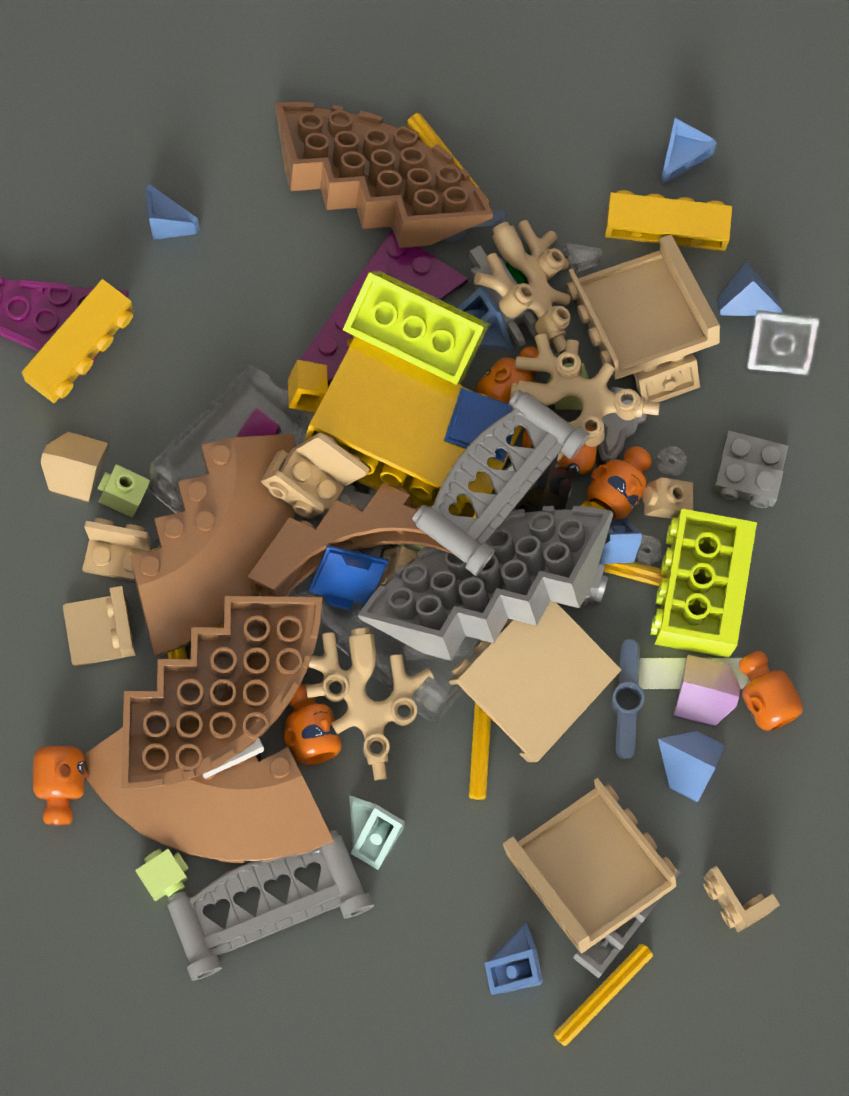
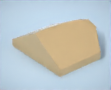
(73, 465)

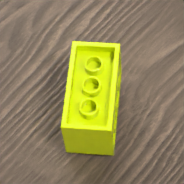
(416, 326)
(724, 580)

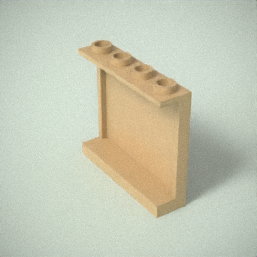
(645, 310)
(536, 678)
(592, 866)

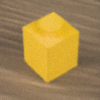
(307, 385)

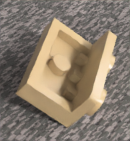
(289, 491)

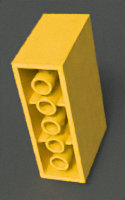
(396, 424)

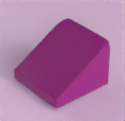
(259, 425)

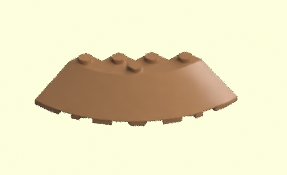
(379, 172)
(211, 543)
(223, 694)
(231, 817)

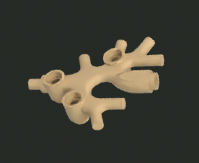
(538, 269)
(592, 393)
(362, 711)

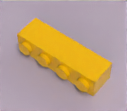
(655, 217)
(79, 341)

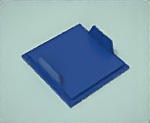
(474, 415)
(347, 576)

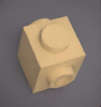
(666, 497)

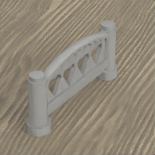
(467, 535)
(206, 940)

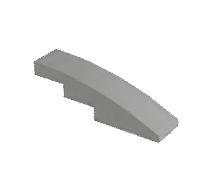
(601, 954)

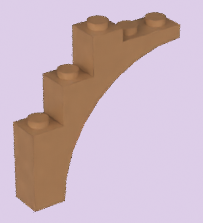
(300, 545)

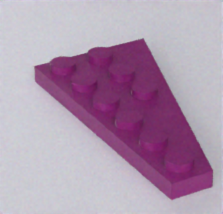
(406, 264)
(37, 309)

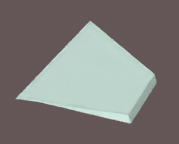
(372, 831)

